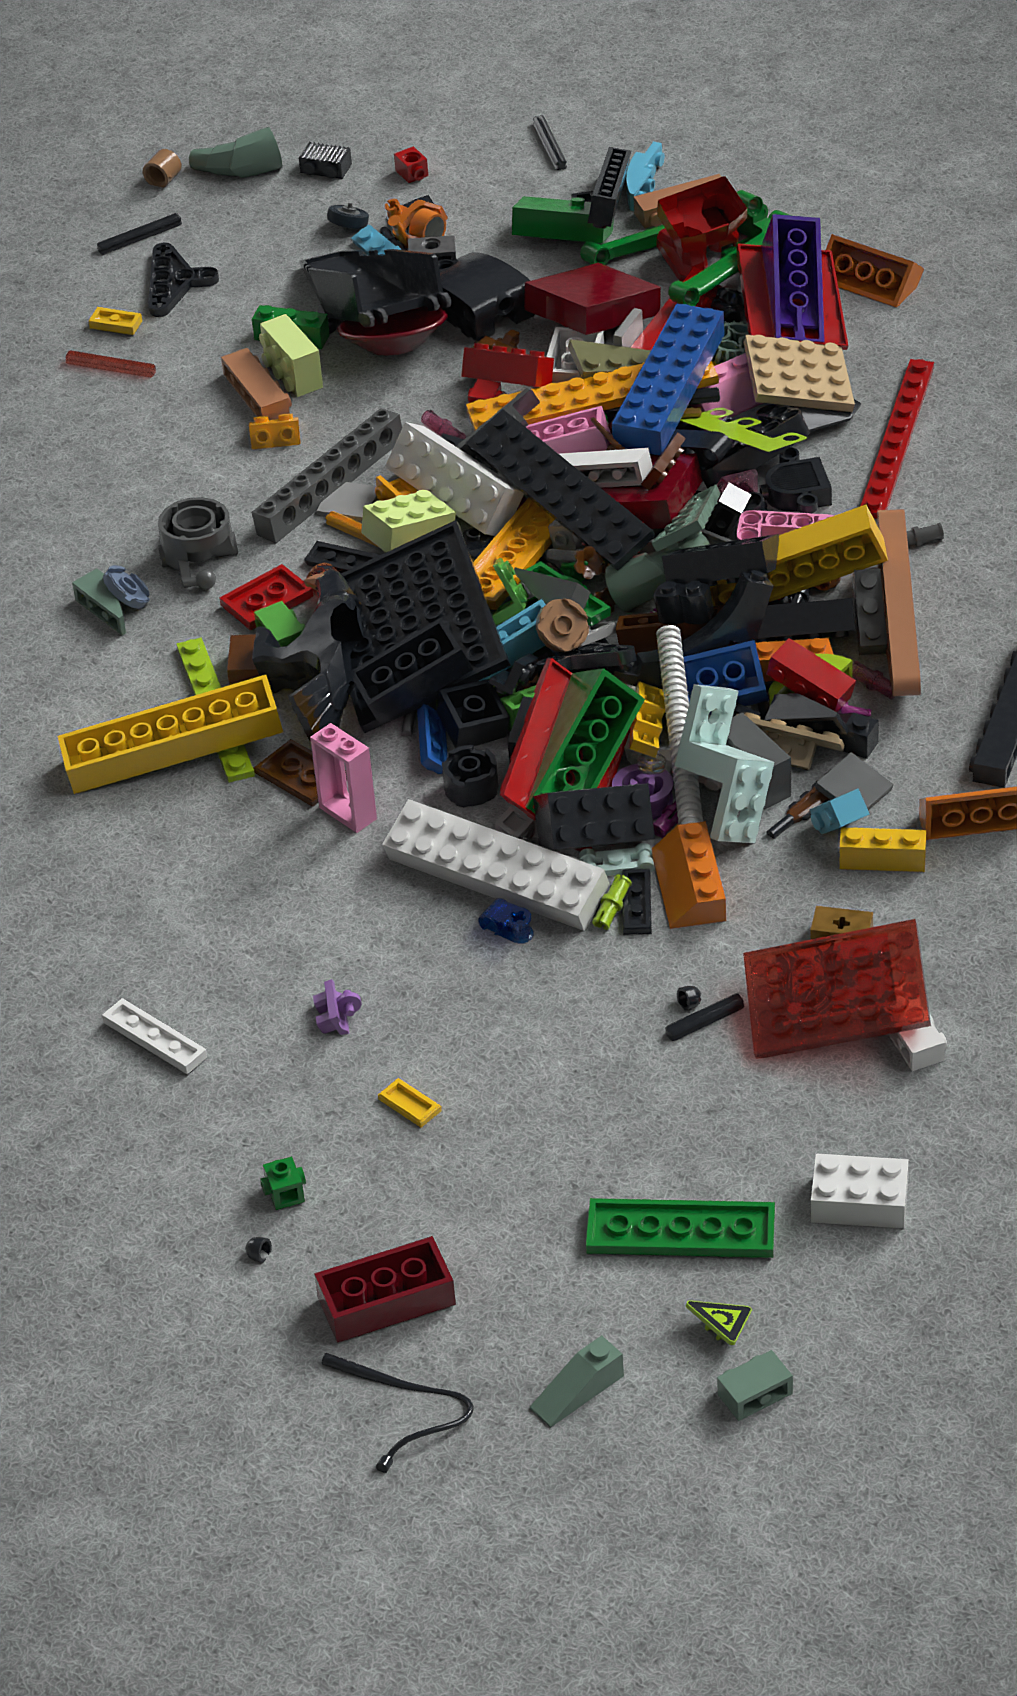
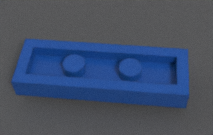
(431, 739)

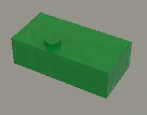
(556, 220)

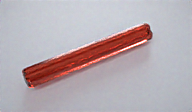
(110, 363)

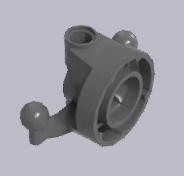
(194, 533)

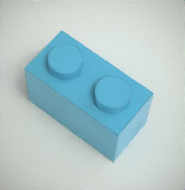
(839, 812)

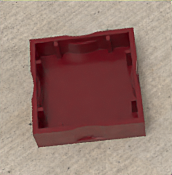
(591, 298)
(662, 501)

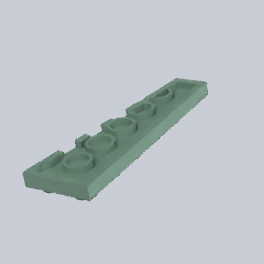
(689, 521)

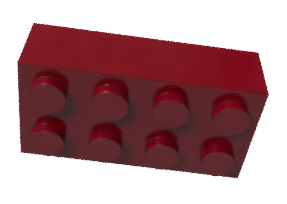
(385, 1289)

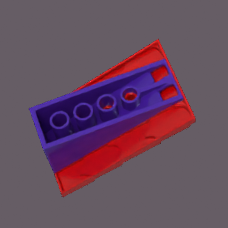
(792, 284)

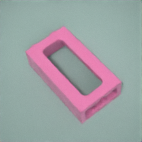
(330, 751)

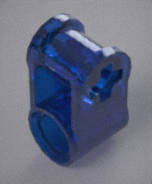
(507, 921)

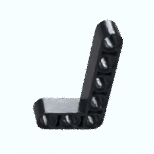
(775, 421)

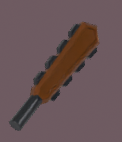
(798, 810)

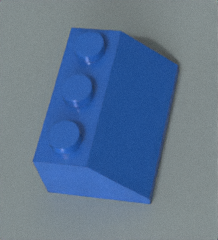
(731, 668)

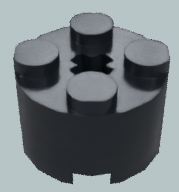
(470, 776)

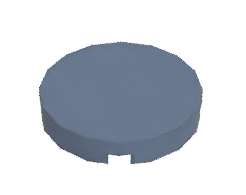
(126, 587)

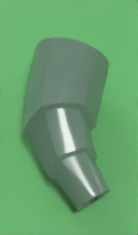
(244, 158)
(641, 575)

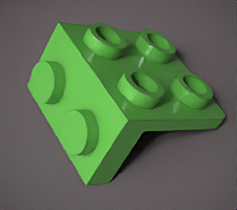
(517, 592)

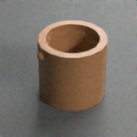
(162, 168)

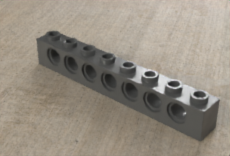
(322, 477)

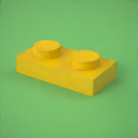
(115, 320)

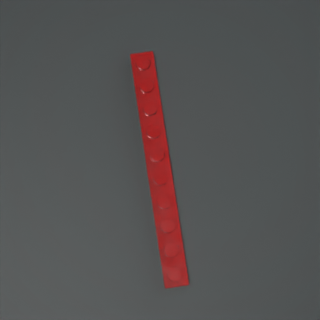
(897, 436)

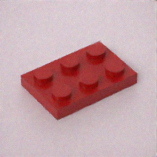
(263, 591)

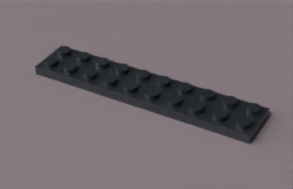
(561, 489)

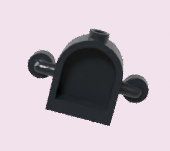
(797, 484)

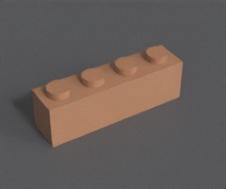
(646, 204)
(255, 384)

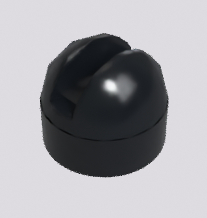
(690, 994)
(255, 1246)

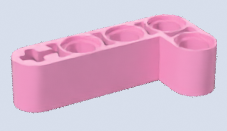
(764, 523)

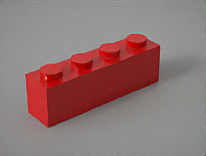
(507, 367)

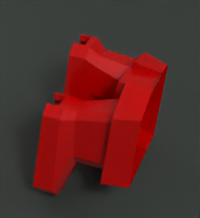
(696, 220)

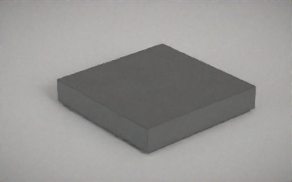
(854, 774)

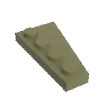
(598, 357)

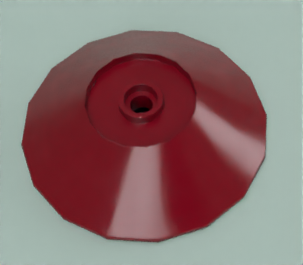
(399, 335)

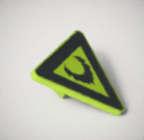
(723, 1319)

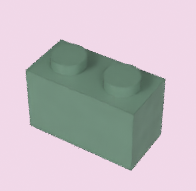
(755, 1385)

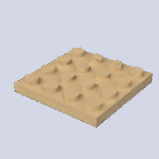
(798, 373)

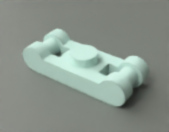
(620, 859)

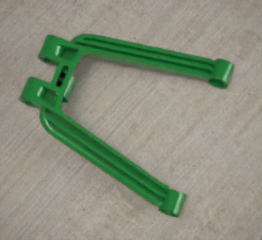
(690, 290)

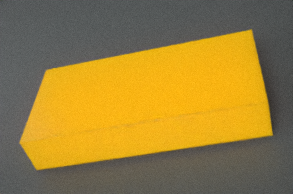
(409, 1102)

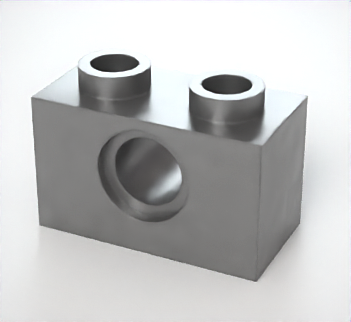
(442, 246)

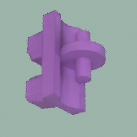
(338, 1008)

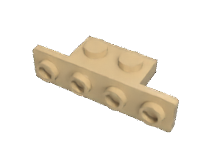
(797, 742)

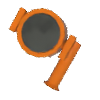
(424, 220)

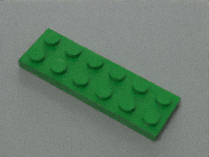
(681, 1227)

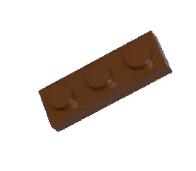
(664, 462)

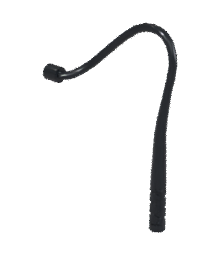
(370, 1374)

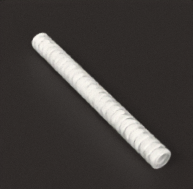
(676, 709)

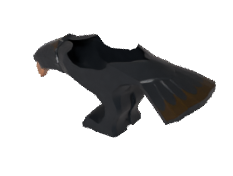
(319, 658)

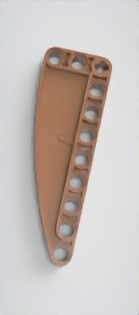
(899, 606)

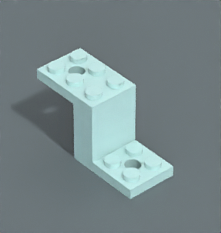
(706, 754)

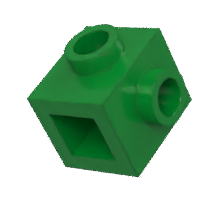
(280, 1177)

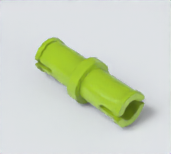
(612, 902)

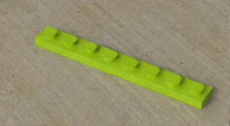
(204, 679)

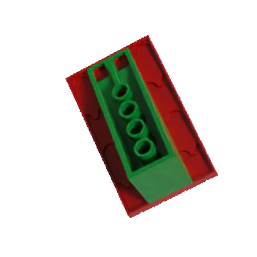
(570, 735)

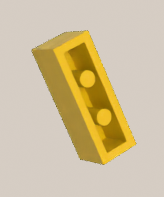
(882, 849)

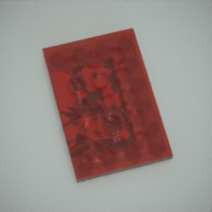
(836, 989)

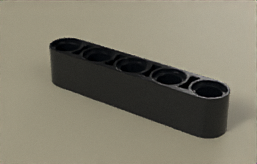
(708, 445)

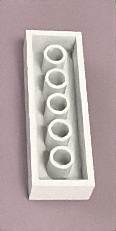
(454, 478)

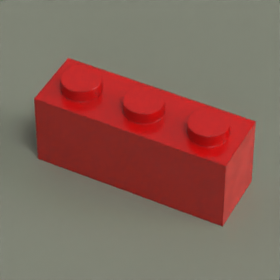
(810, 676)

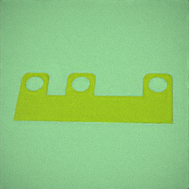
(738, 432)

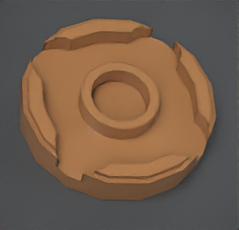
(562, 625)

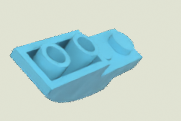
(642, 170)

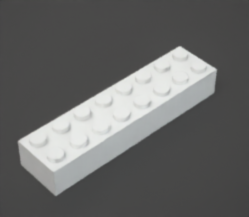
(496, 864)

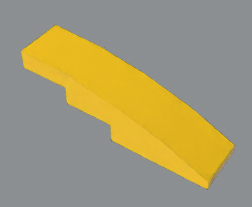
(648, 722)

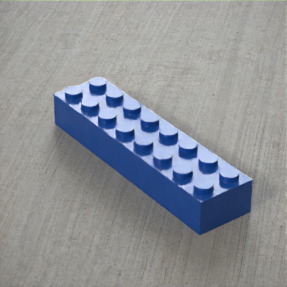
(668, 378)

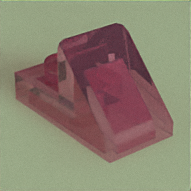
(744, 480)

